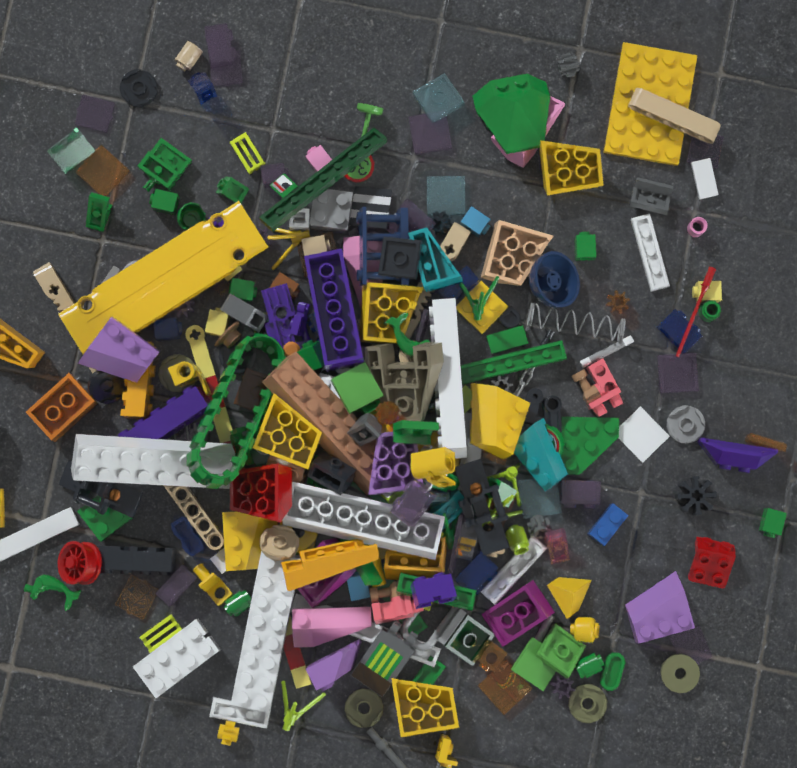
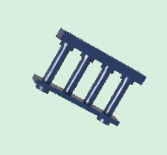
(399, 218)

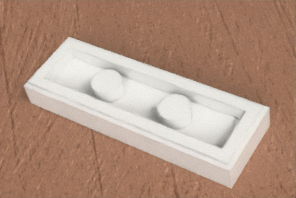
(224, 710)

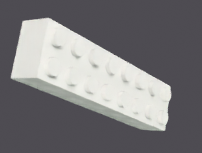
(449, 384)
(144, 460)
(362, 519)
(263, 637)

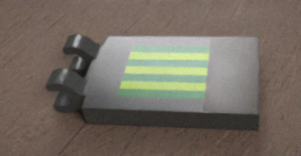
(384, 659)

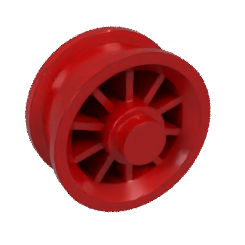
(79, 562)

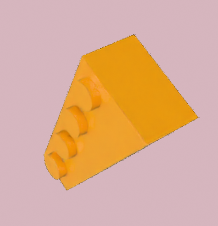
(137, 396)

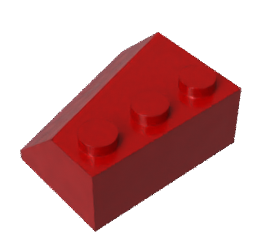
(263, 491)

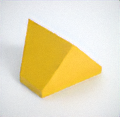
(569, 593)

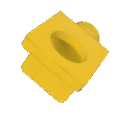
(211, 583)

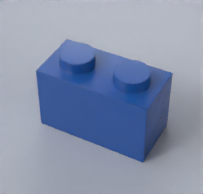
(607, 524)

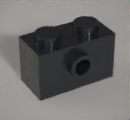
(332, 473)

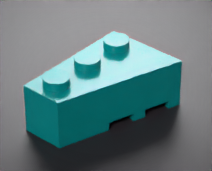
(434, 265)
(539, 455)

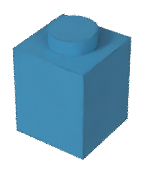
(475, 222)
(357, 588)

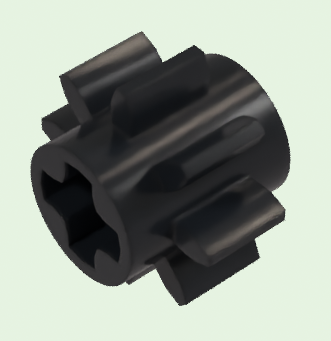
(445, 220)

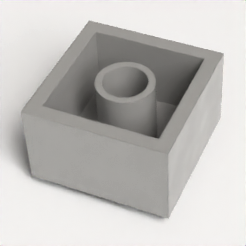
(332, 211)

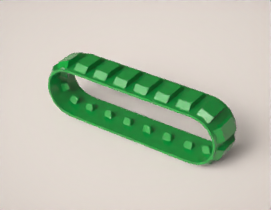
(197, 470)

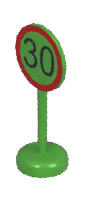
(365, 168)

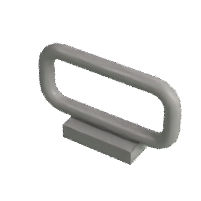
(442, 632)

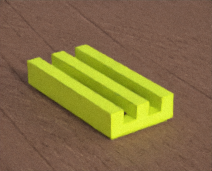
(255, 166)
(147, 642)

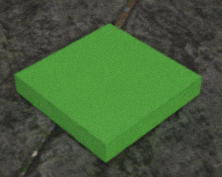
(357, 388)
(560, 651)
(531, 667)

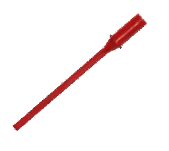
(705, 286)

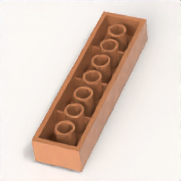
(309, 396)

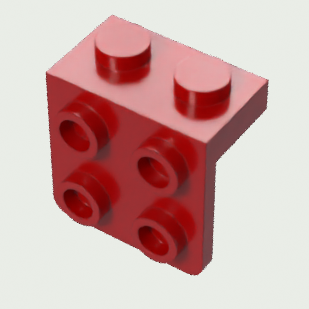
(712, 562)

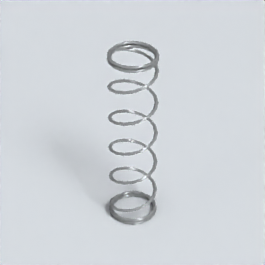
(620, 329)

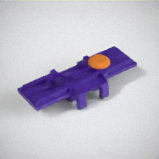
(280, 327)

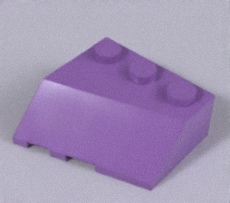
(119, 352)
(391, 465)
(660, 611)
(333, 666)

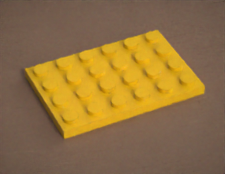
(663, 74)

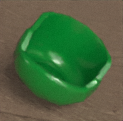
(190, 215)

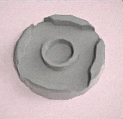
(685, 424)

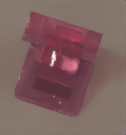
(557, 546)

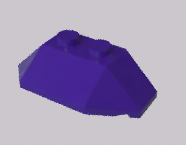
(736, 455)

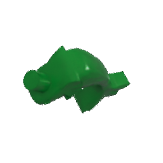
(403, 342)
(47, 582)

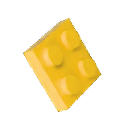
(492, 311)

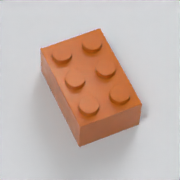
(61, 407)

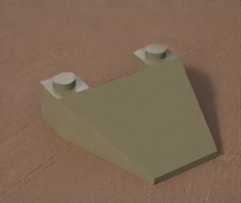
(406, 383)

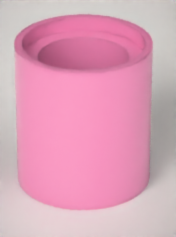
(699, 220)

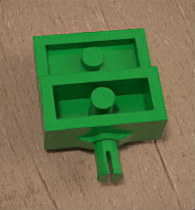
(163, 165)
(104, 524)

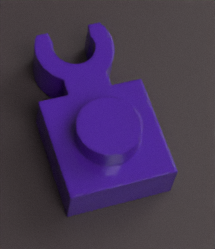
(299, 321)

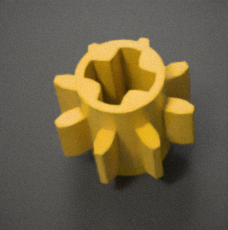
(228, 733)

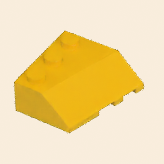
(242, 539)

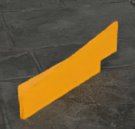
(327, 561)

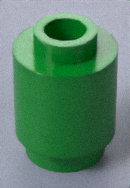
(715, 310)
(238, 603)
(589, 665)

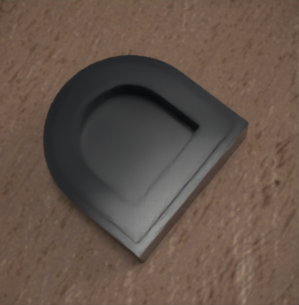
(510, 318)

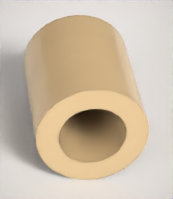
(188, 56)

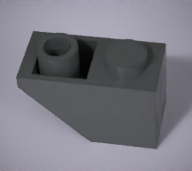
(244, 313)

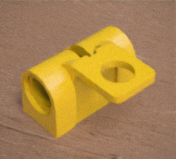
(178, 374)
(434, 466)

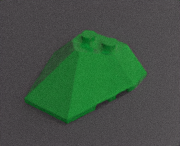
(515, 111)

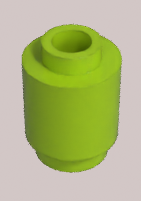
(517, 539)

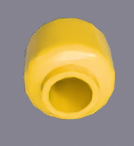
(585, 629)

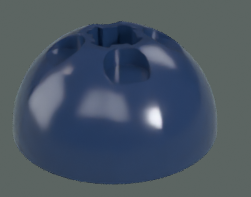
(554, 280)

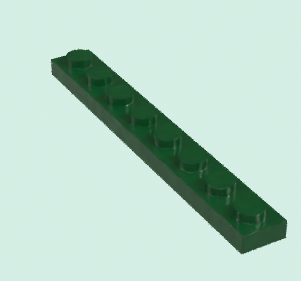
(323, 179)

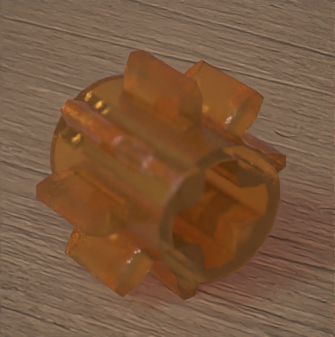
(612, 302)
(387, 413)

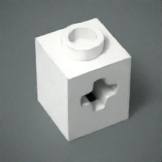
(300, 220)

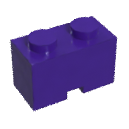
(437, 588)

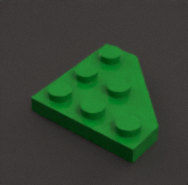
(586, 440)

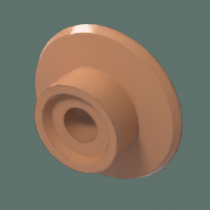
(230, 336)

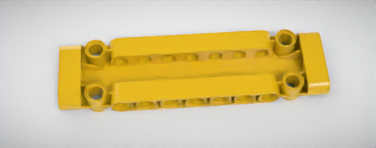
(166, 276)

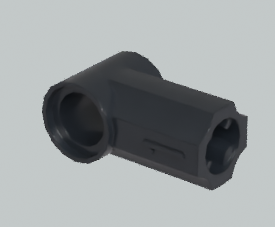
(553, 417)

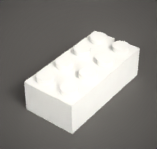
(176, 658)

